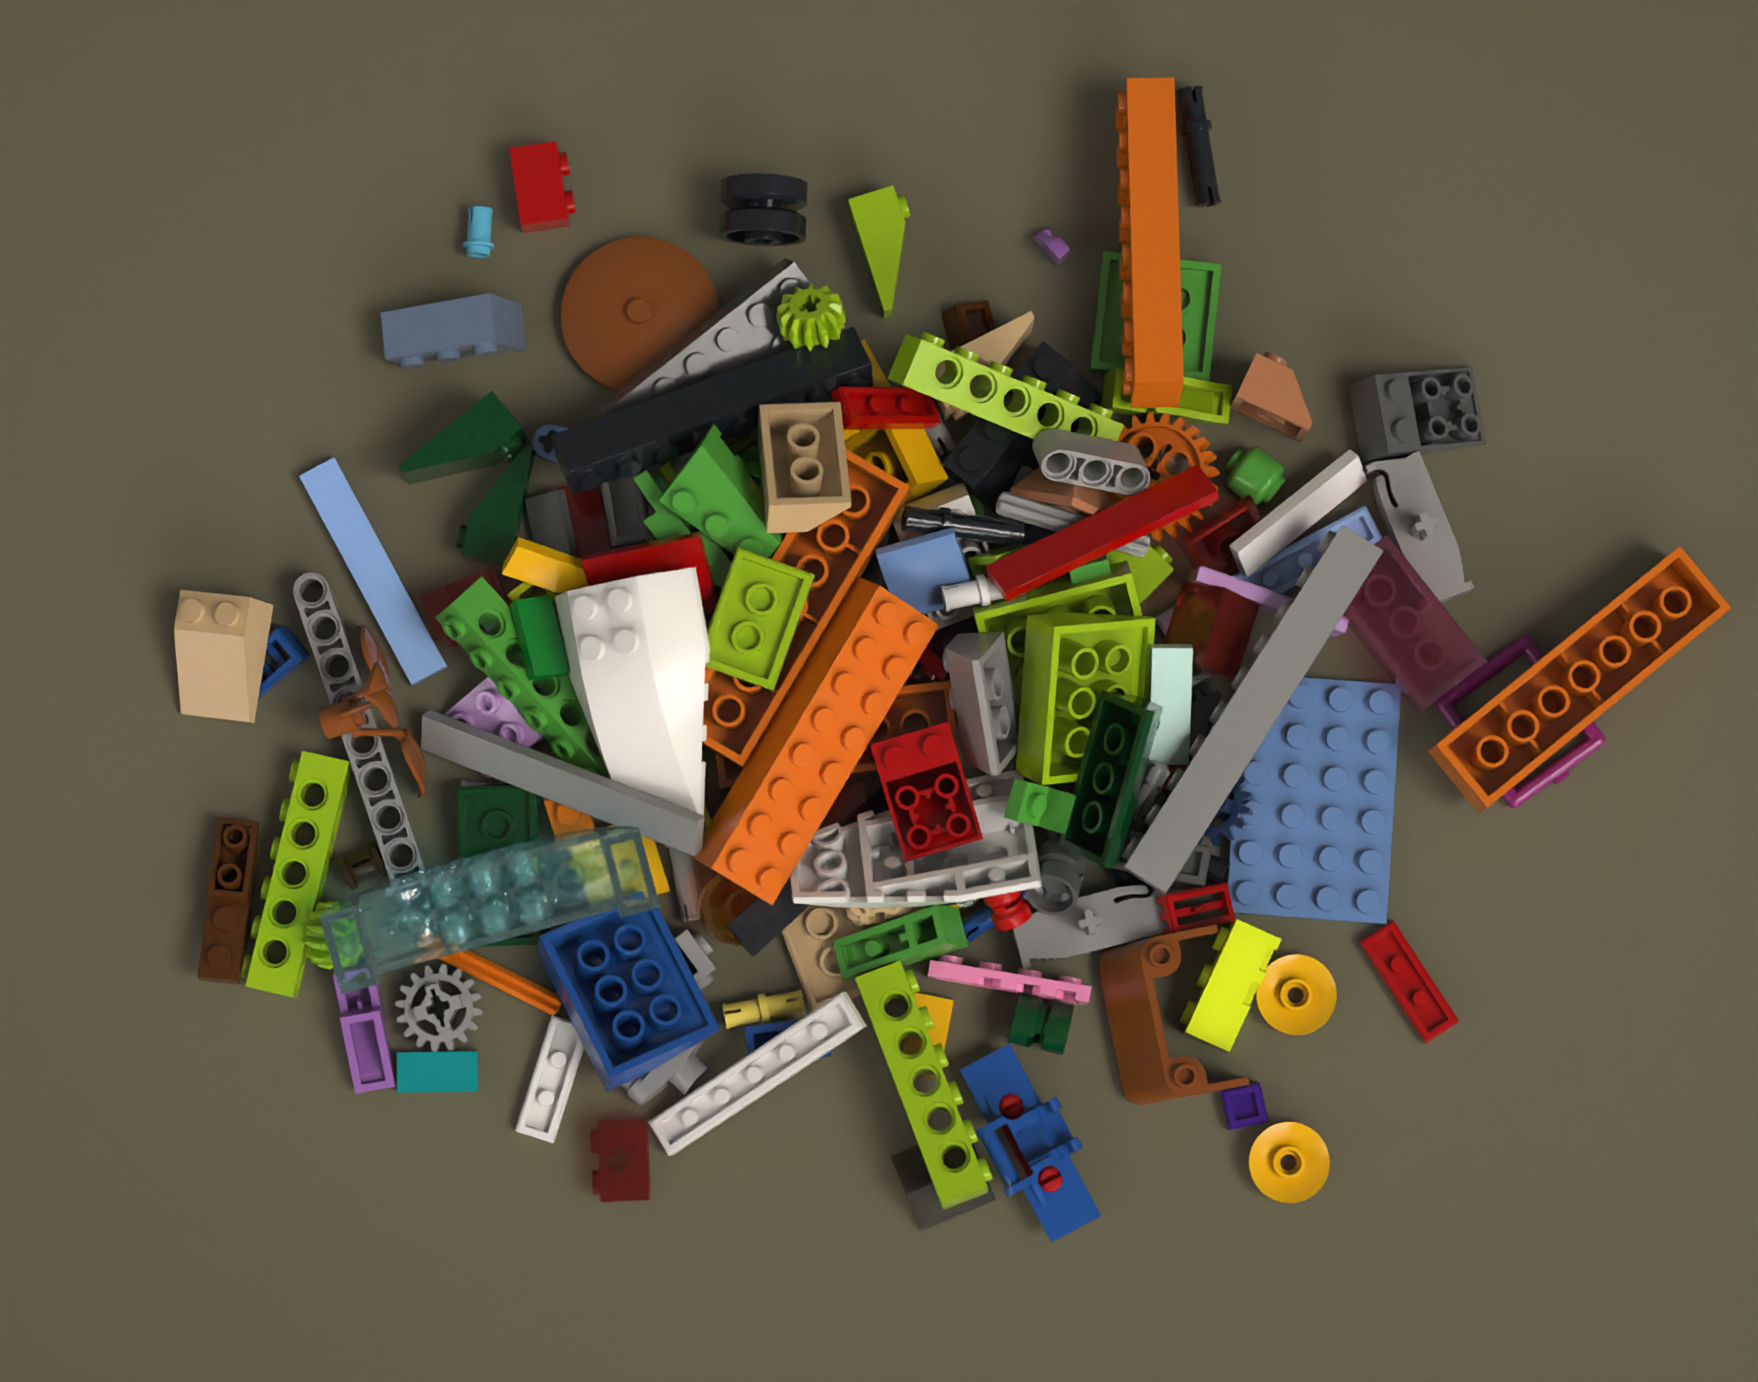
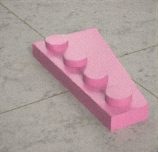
(1026, 981)

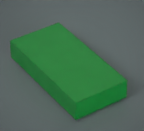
(540, 637)

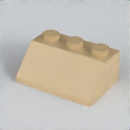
(802, 465)

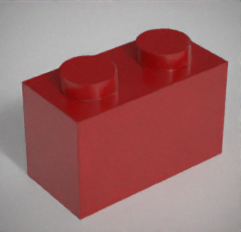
(540, 186)

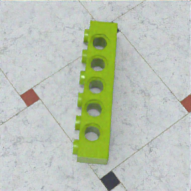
(916, 370)
(305, 772)
(877, 990)

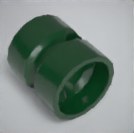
(1040, 1023)

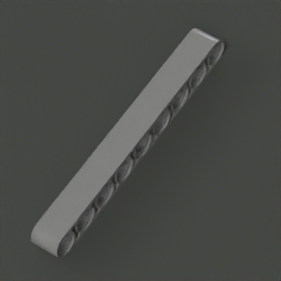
(362, 763)

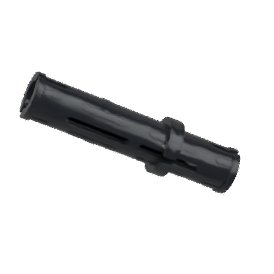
(1196, 130)
(965, 526)

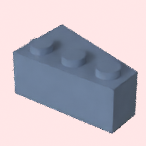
(453, 330)

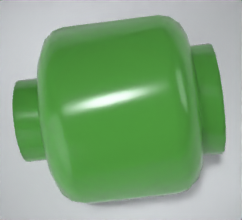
(1255, 475)

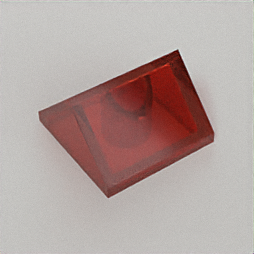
(1210, 539)
(1216, 626)

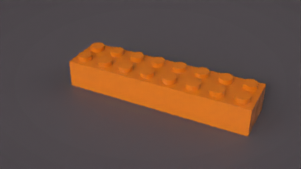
(1149, 243)
(836, 555)
(1579, 679)
(815, 740)

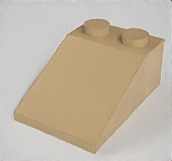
(997, 345)
(220, 654)

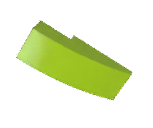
(1199, 402)

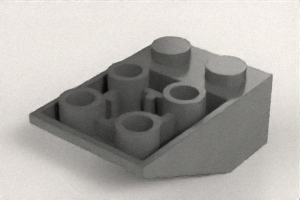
(1416, 413)

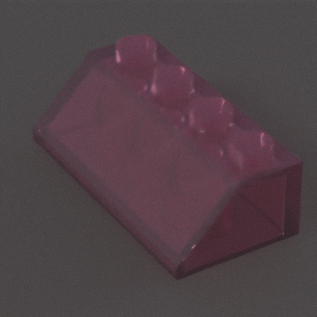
(1410, 631)

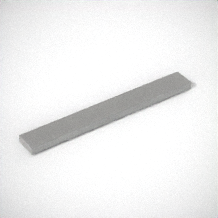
(562, 782)

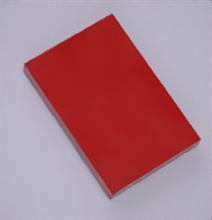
(652, 558)

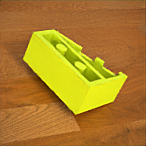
(1229, 984)

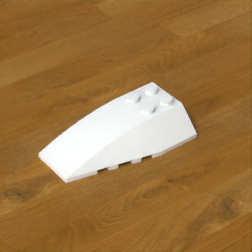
(640, 679)
(866, 866)

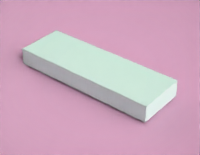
(1172, 690)

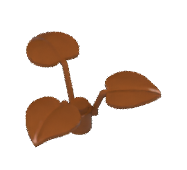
(350, 714)

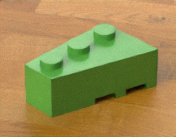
(721, 498)

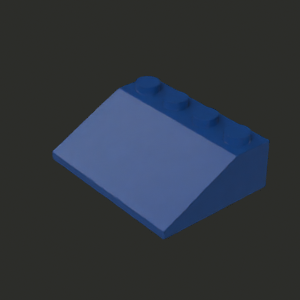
(626, 992)

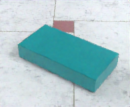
(437, 1072)

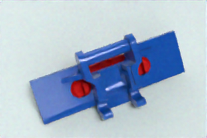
(1037, 1138)

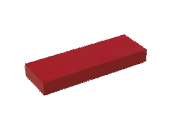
(885, 408)
(1408, 981)

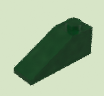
(498, 516)

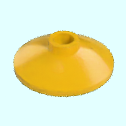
(1317, 991)
(1310, 1167)

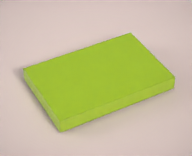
(756, 618)

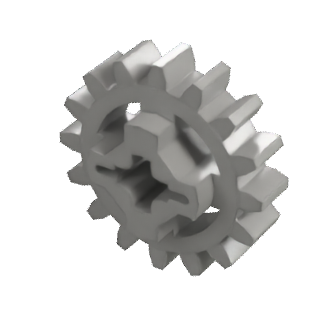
(422, 1013)

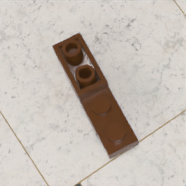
(229, 901)

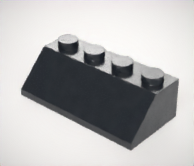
(993, 455)

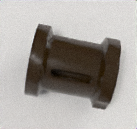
(363, 866)

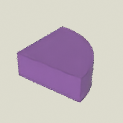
(1053, 247)

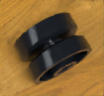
(763, 209)

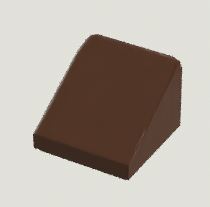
(967, 322)

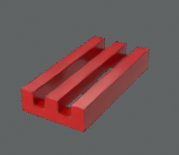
(1171, 914)

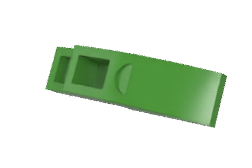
(668, 524)

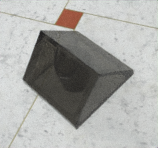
(922, 1193)

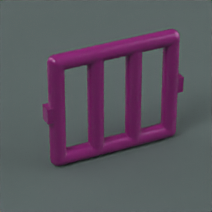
(1556, 770)

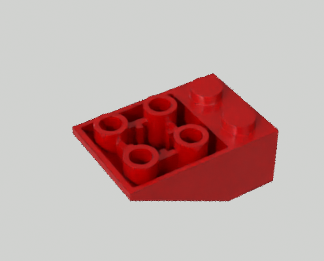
(926, 791)

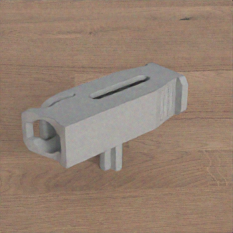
(1419, 524)
(1090, 925)

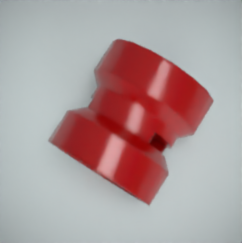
(1008, 910)

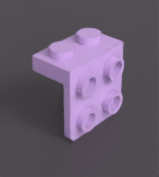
(493, 713)

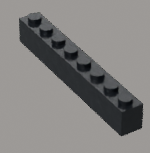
(680, 419)

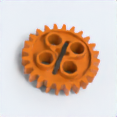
(1184, 446)

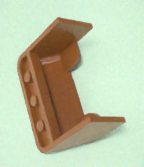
(1137, 1025)

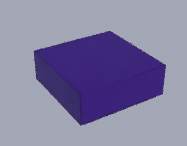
(1244, 1106)

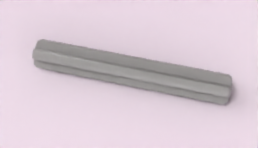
(1054, 518)

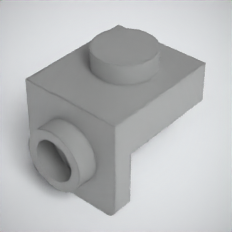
(696, 950)

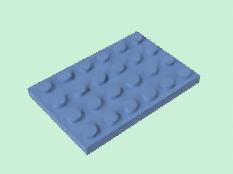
(1321, 807)

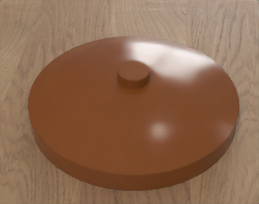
(632, 306)

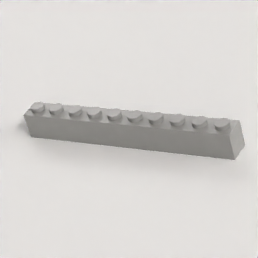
(1252, 710)

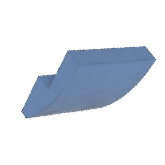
(921, 566)

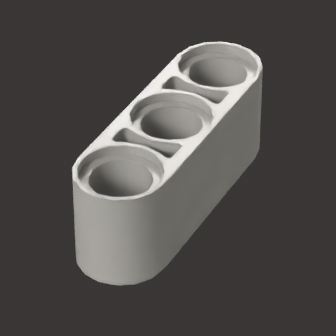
(1078, 450)

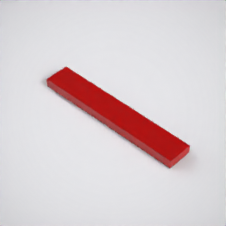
(1102, 533)

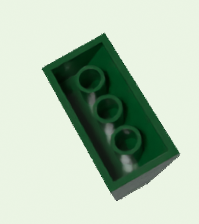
(1111, 777)

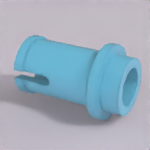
(479, 232)

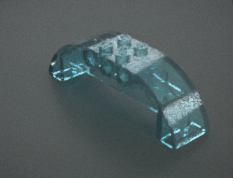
(487, 901)

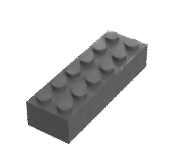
(729, 339)

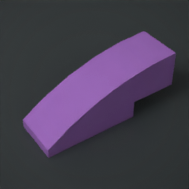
(366, 1038)

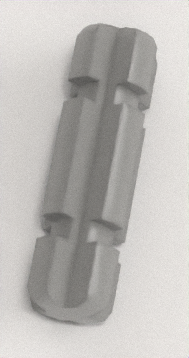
(1149, 793)

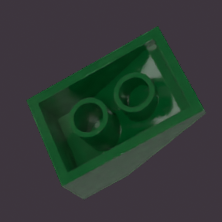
(471, 442)

